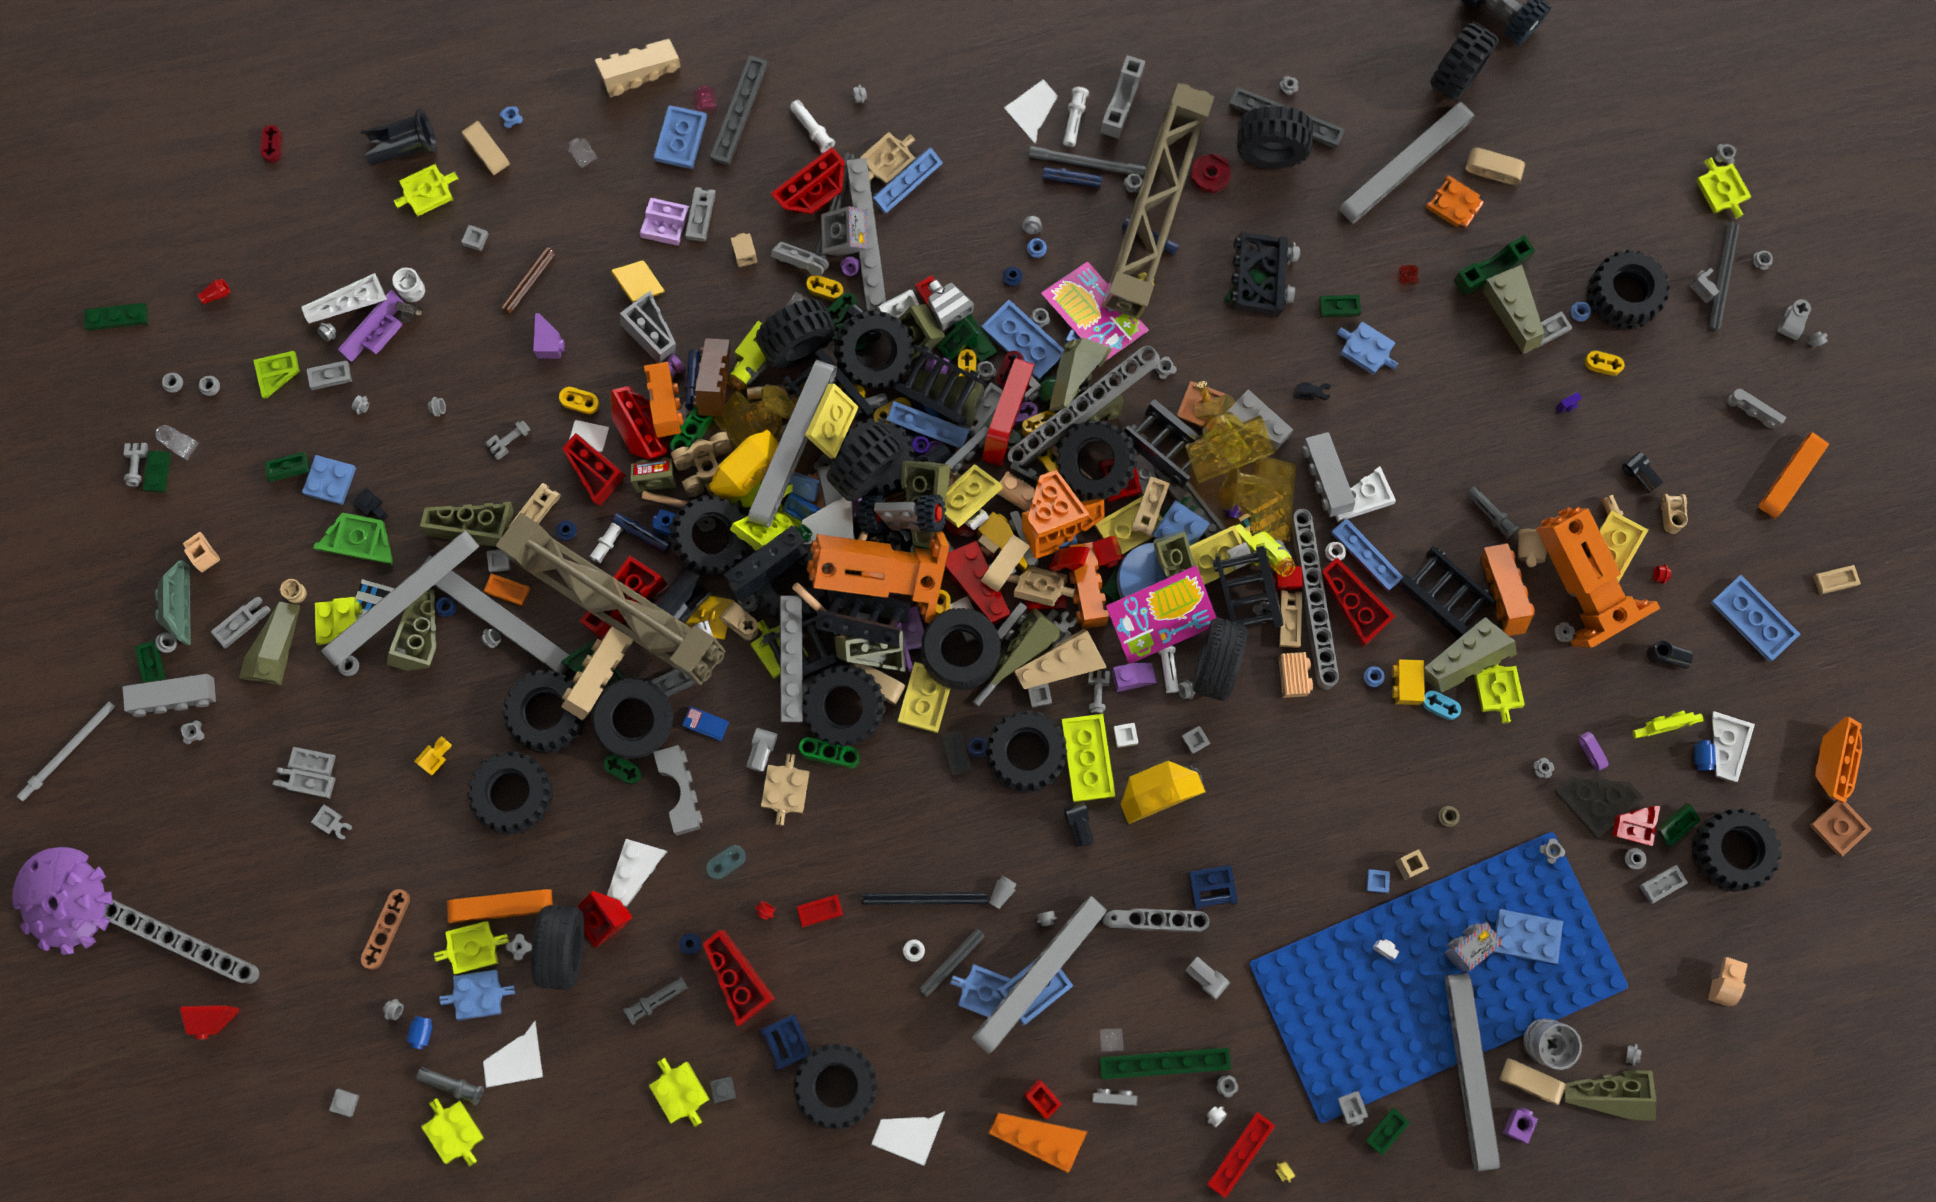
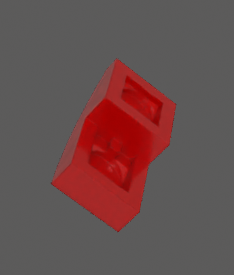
(1069, 557)

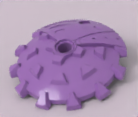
(64, 878)

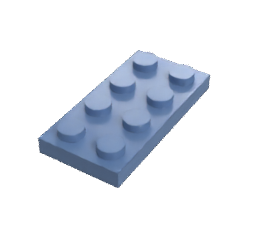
(1017, 332)
(1755, 618)

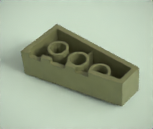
(1515, 306)
(483, 522)
(1469, 655)

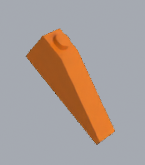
(1050, 543)

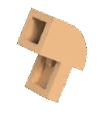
(200, 552)
(1729, 986)

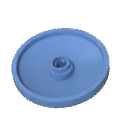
(1139, 570)

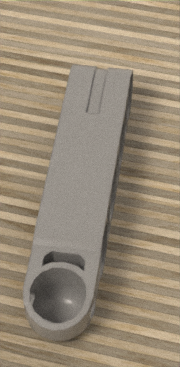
(1122, 920)

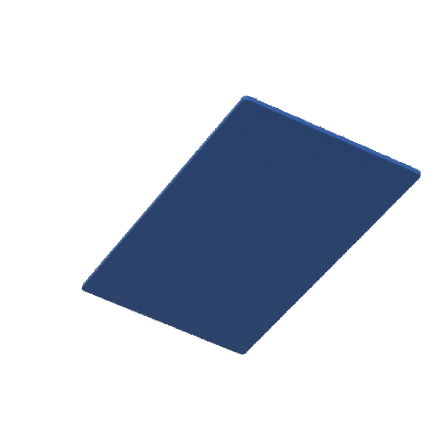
(1387, 1022)

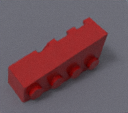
(966, 569)
(636, 577)
(1358, 604)
(740, 983)

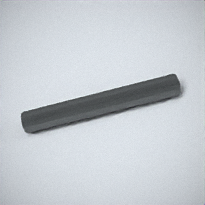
(951, 963)

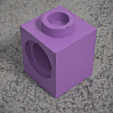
(1511, 1126)

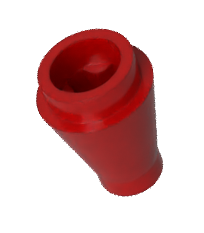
(216, 290)

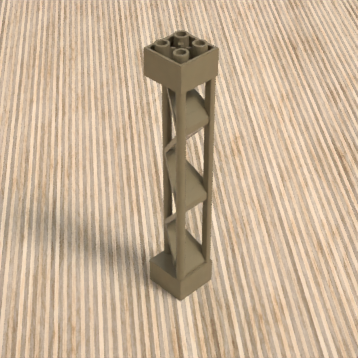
(1188, 110)
(597, 592)

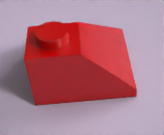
(602, 917)
(206, 1019)

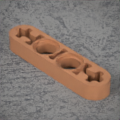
(388, 930)

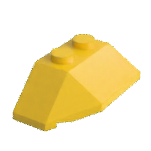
(744, 466)
(1159, 789)

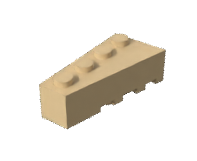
(637, 67)
(1063, 660)
(596, 672)

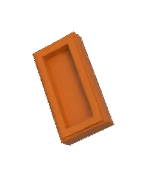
(507, 590)

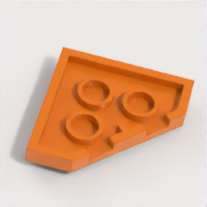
(1054, 506)

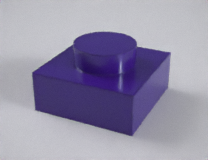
(1569, 404)

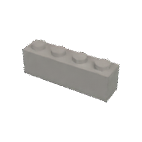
(1328, 474)
(169, 694)

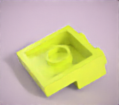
(335, 617)

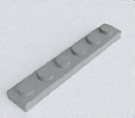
(791, 659)

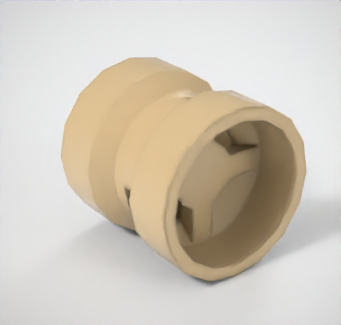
(290, 588)

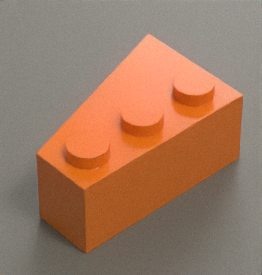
(663, 400)

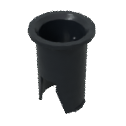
(401, 138)
(682, 596)

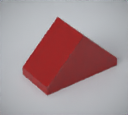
(1042, 1099)

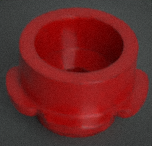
(1662, 574)
(765, 910)

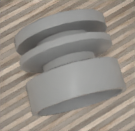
(1552, 1043)

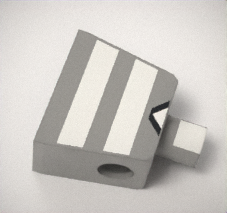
(948, 304)

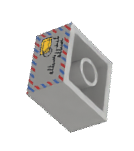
(844, 231)
(1472, 947)

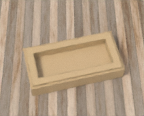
(1836, 579)

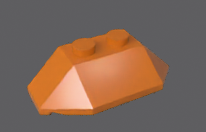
(1840, 759)

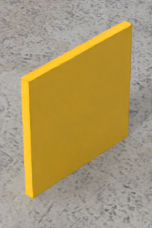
(637, 280)
(710, 612)

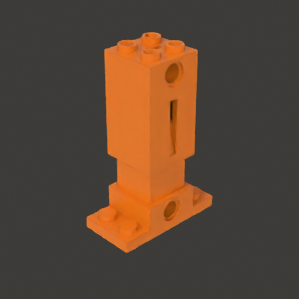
(877, 569)
(1591, 575)

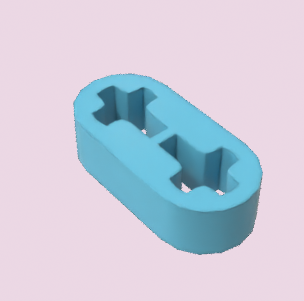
(1443, 701)

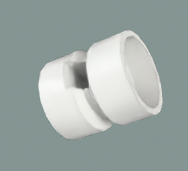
(408, 285)

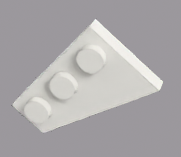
(1369, 495)
(1731, 743)
(633, 868)

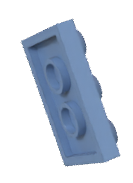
(680, 137)
(1528, 936)
(1054, 989)

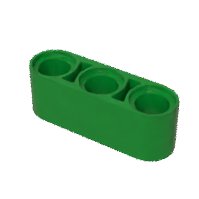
(691, 422)
(820, 747)

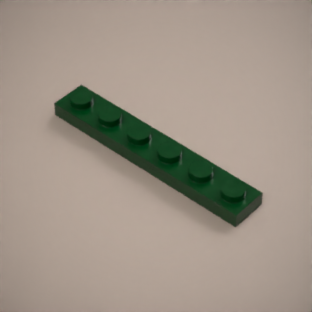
(1165, 1063)

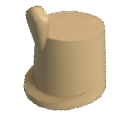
(1530, 547)

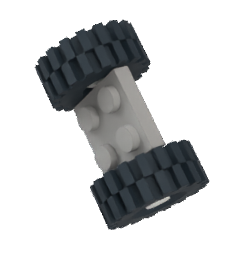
(1523, 19)

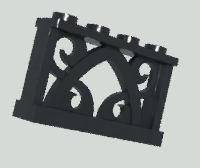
(1278, 255)

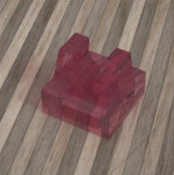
(705, 98)

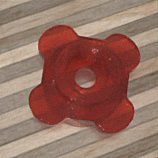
(1413, 270)

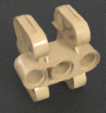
(685, 458)

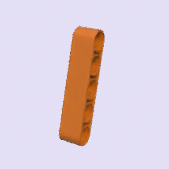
(1793, 475)
(498, 906)

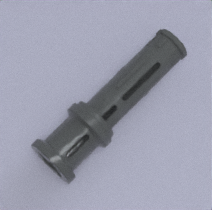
(1499, 519)
(646, 1005)
(459, 1088)

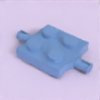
(1367, 348)
(980, 990)
(477, 995)

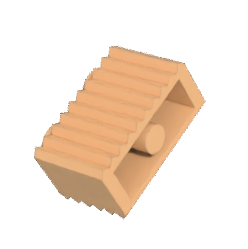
(1016, 491)
(1294, 675)

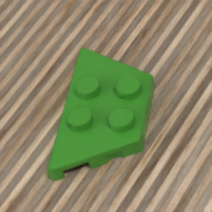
(357, 538)

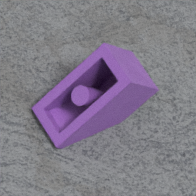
(546, 340)
(1133, 676)

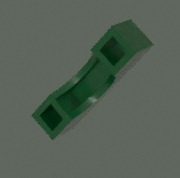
(1509, 257)

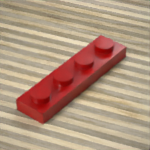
(1241, 1155)

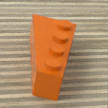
(1507, 589)
(1087, 592)
(1043, 1140)

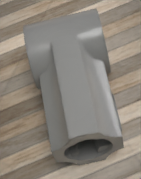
(763, 744)
(1212, 981)

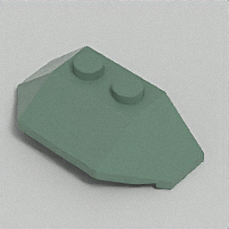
(174, 602)

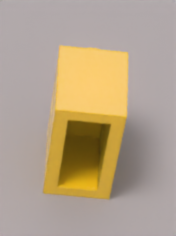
(1408, 682)

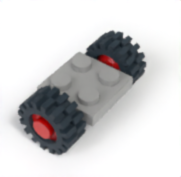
(877, 514)

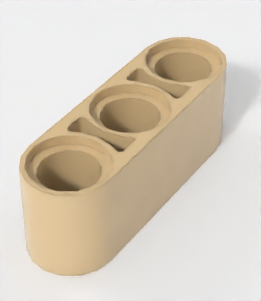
(485, 148)
(1495, 166)
(1005, 563)
(890, 687)
(1532, 1081)

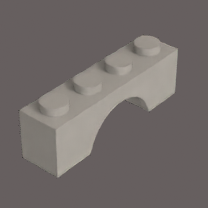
(1123, 97)
(671, 764)

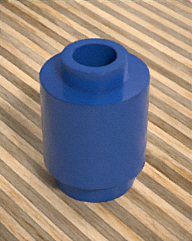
(1704, 755)
(419, 1032)

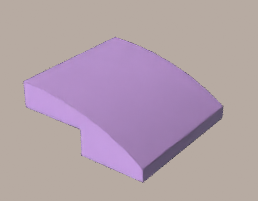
(664, 221)

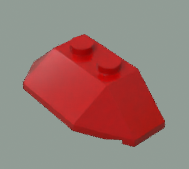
(813, 184)
(635, 423)

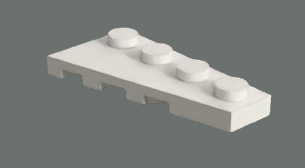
(354, 296)

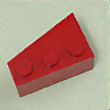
(595, 470)

